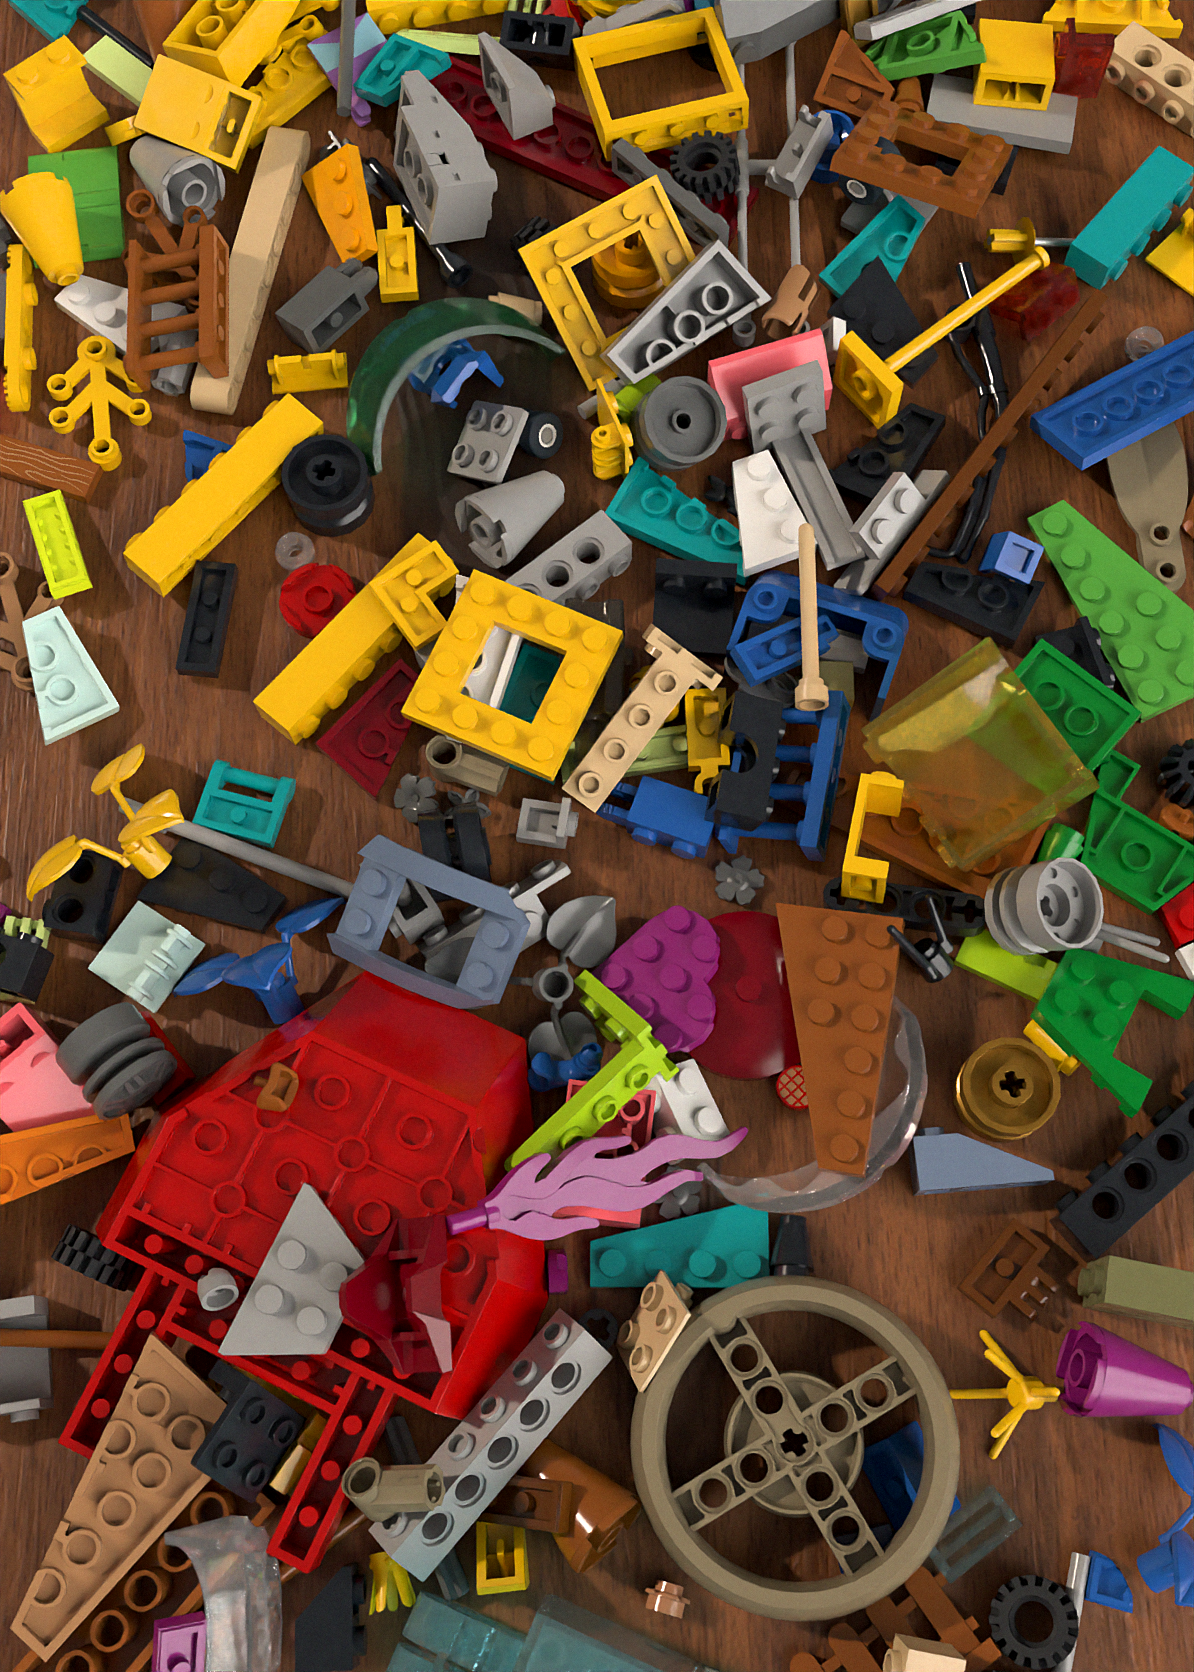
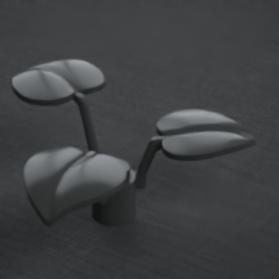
(587, 936)

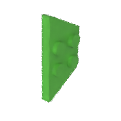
(927, 48)

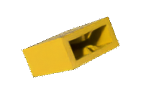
(1017, 65)

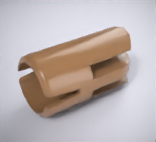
(791, 304)

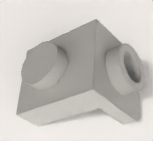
(546, 823)

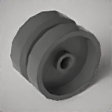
(678, 424)

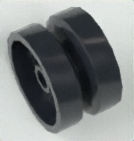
(328, 485)
(464, 849)

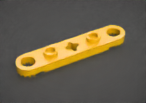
(18, 349)

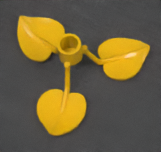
(136, 839)

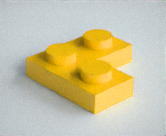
(406, 593)

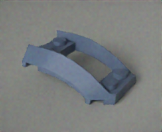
(372, 906)

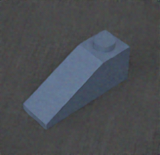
(962, 1164)

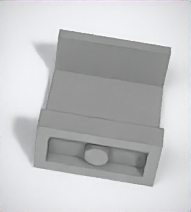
(25, 1371)

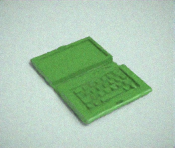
(96, 193)

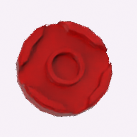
(314, 597)

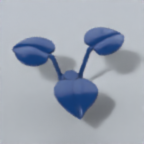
(260, 969)
(1174, 1559)

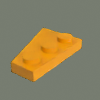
(343, 202)

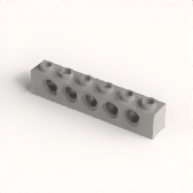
(593, 538)
(496, 1441)

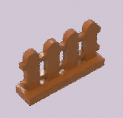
(889, 1619)

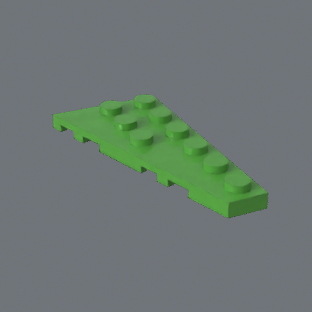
(1139, 620)

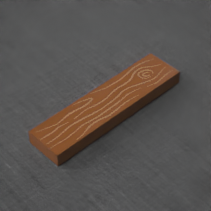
(48, 469)

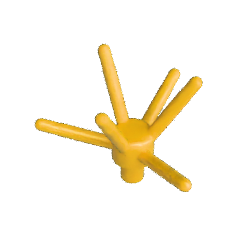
(1021, 1391)

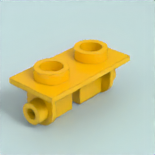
(308, 372)

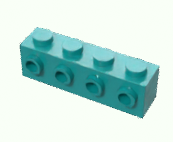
(1130, 217)

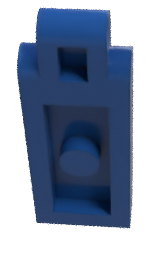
(778, 650)

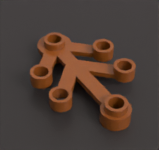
(135, 203)

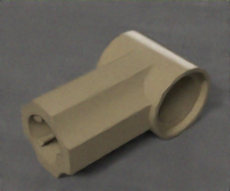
(469, 766)
(391, 1489)

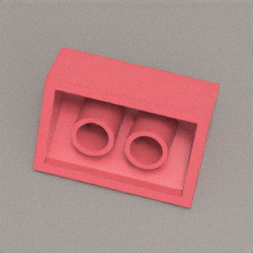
(734, 371)

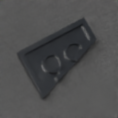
(883, 320)
(975, 602)

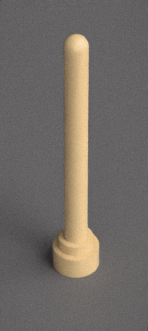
(811, 692)

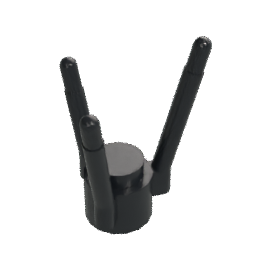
(927, 955)

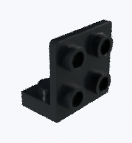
(695, 604)
(247, 1436)

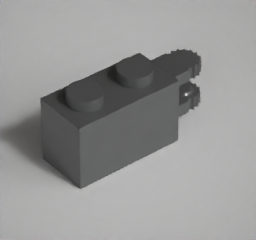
(327, 305)

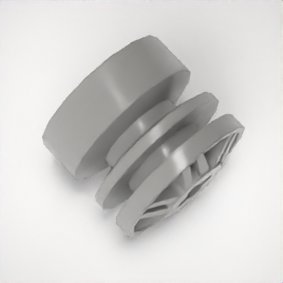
(1044, 907)

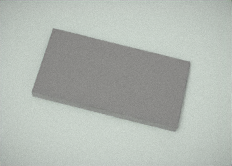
(1044, 130)

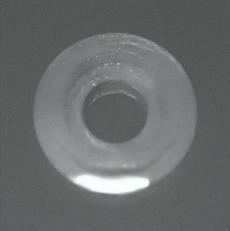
(1143, 336)
(290, 542)

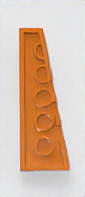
(58, 1152)

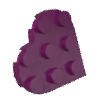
(666, 975)

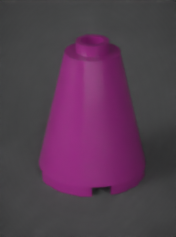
(1117, 1378)

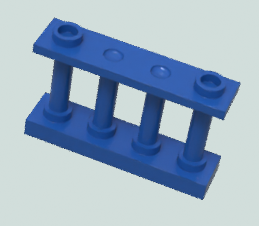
(817, 794)

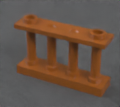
(209, 318)

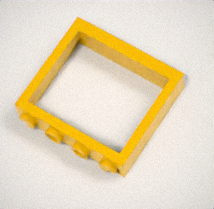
(670, 124)

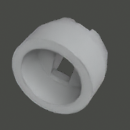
(217, 1289)

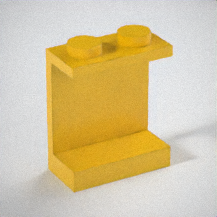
(56, 96)
(861, 876)

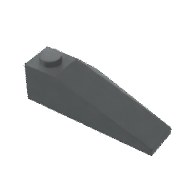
(765, 26)

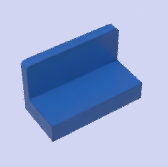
(895, 1471)

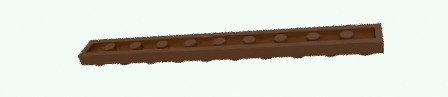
(981, 458)

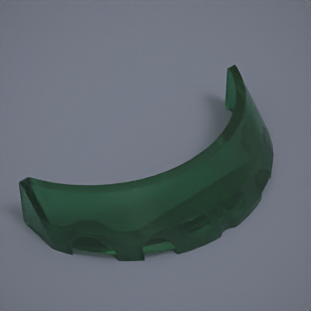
(408, 343)

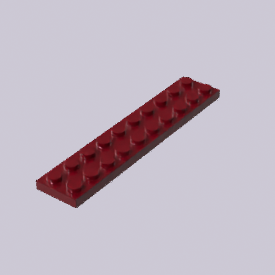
(562, 151)

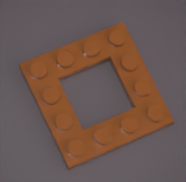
(963, 193)

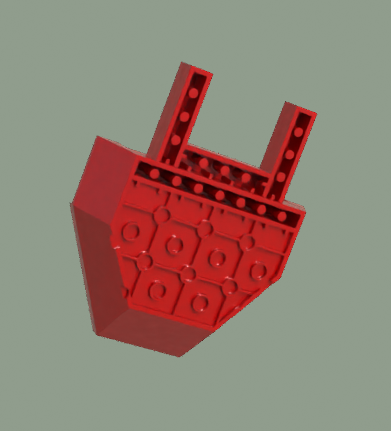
(391, 1120)

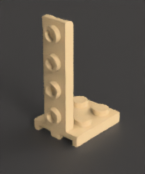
(638, 718)

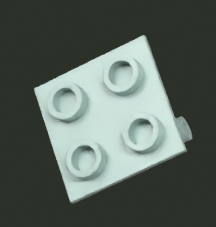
(146, 956)

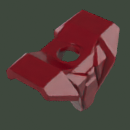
(399, 1296)

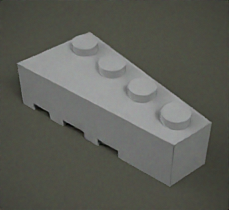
(688, 311)

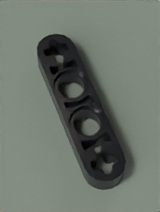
(906, 899)

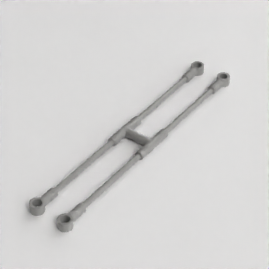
(760, 167)

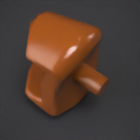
(1178, 821)
(279, 1089)

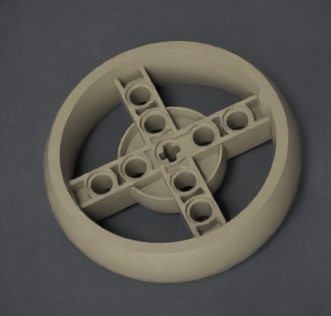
(678, 1514)

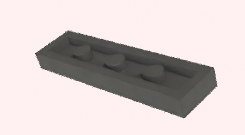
(695, 218)

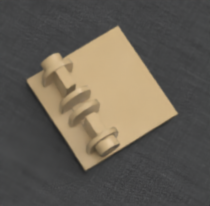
(653, 1328)

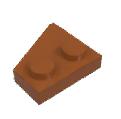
(851, 80)

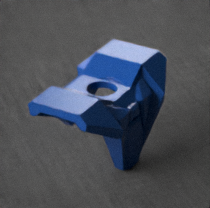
(463, 363)

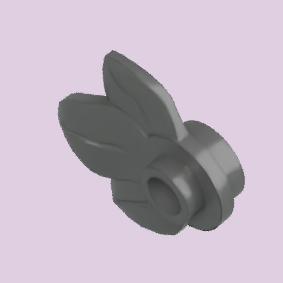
(779, 688)

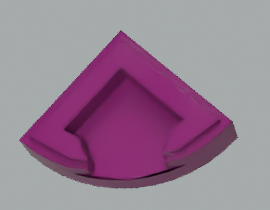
(558, 1272)

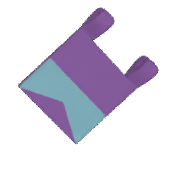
(367, 44)

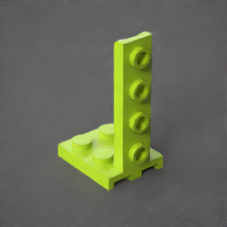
(612, 1086)

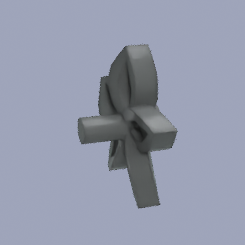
(470, 796)

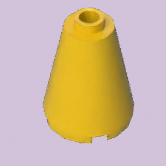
(46, 223)

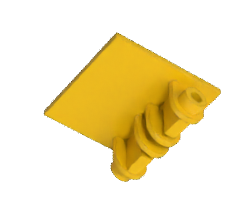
(1176, 254)
(610, 440)

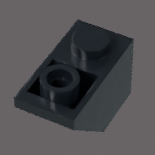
(329, 1628)

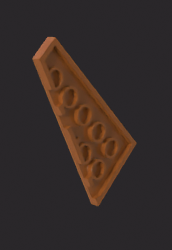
(841, 1000)

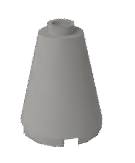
(177, 178)
(509, 515)

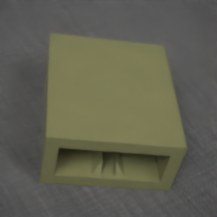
(1138, 1291)

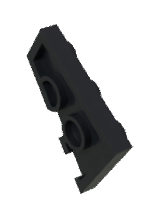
(896, 448)
(213, 887)

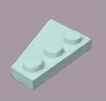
(64, 677)

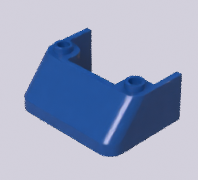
(881, 624)

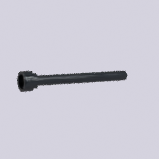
(453, 267)

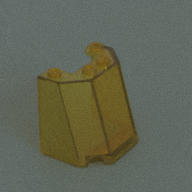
(978, 757)

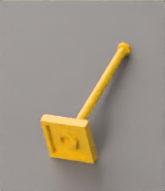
(872, 382)

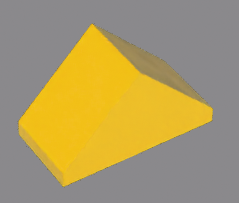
(501, 1558)

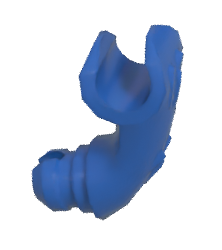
(551, 1074)

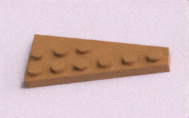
(126, 1495)

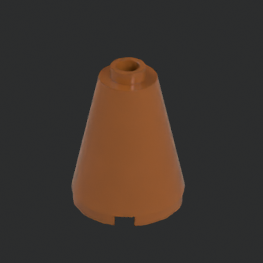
(159, 19)
(597, 1504)

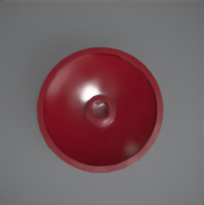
(753, 1004)

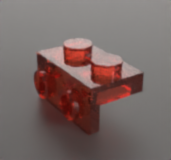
(1080, 61)
(1039, 299)

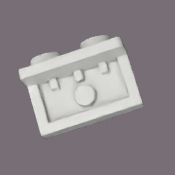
(686, 1106)

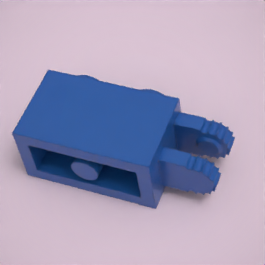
(662, 816)

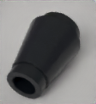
(792, 1248)

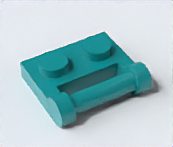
(242, 815)

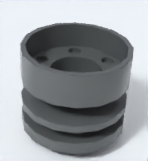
(116, 1061)

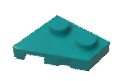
(381, 78)

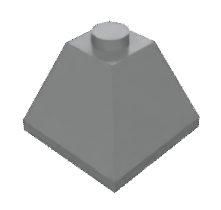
(514, 89)

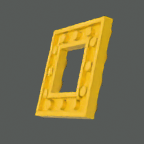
(550, 261)
(489, 603)

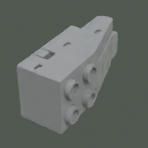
(441, 164)

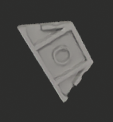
(297, 1289)

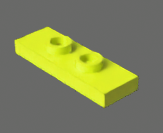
(57, 544)

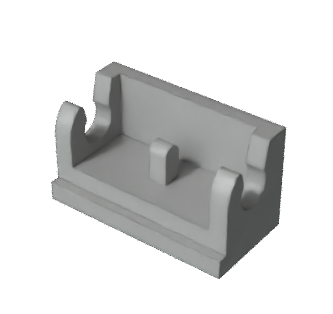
(800, 153)

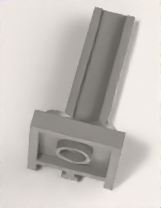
(782, 417)

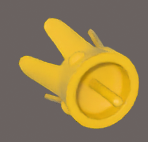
(387, 1580)

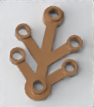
(13, 630)

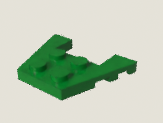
(1129, 849)
(1090, 1007)

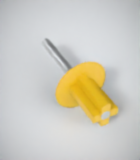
(1020, 240)

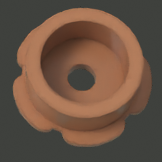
(666, 1599)

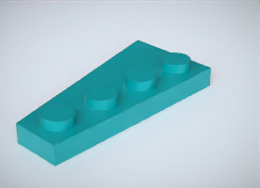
(670, 520)
(696, 1250)

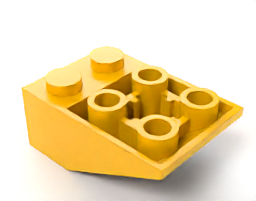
(199, 112)

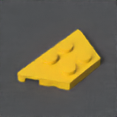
(1114, 16)

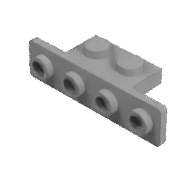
(887, 523)
(524, 897)

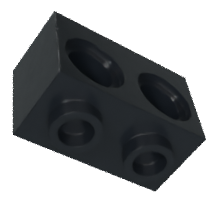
(95, 896)

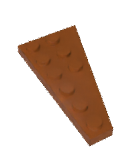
(908, 842)

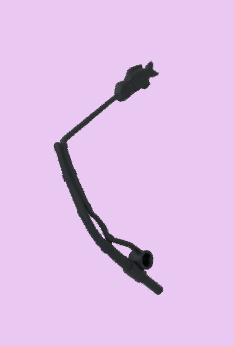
(979, 503)

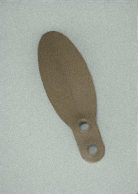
(1152, 496)

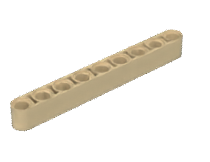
(255, 262)

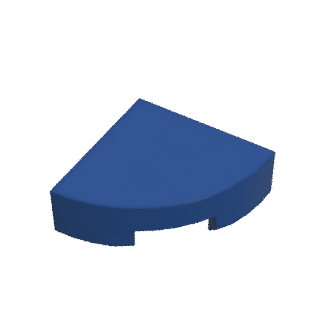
(1107, 1584)

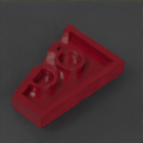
(372, 731)

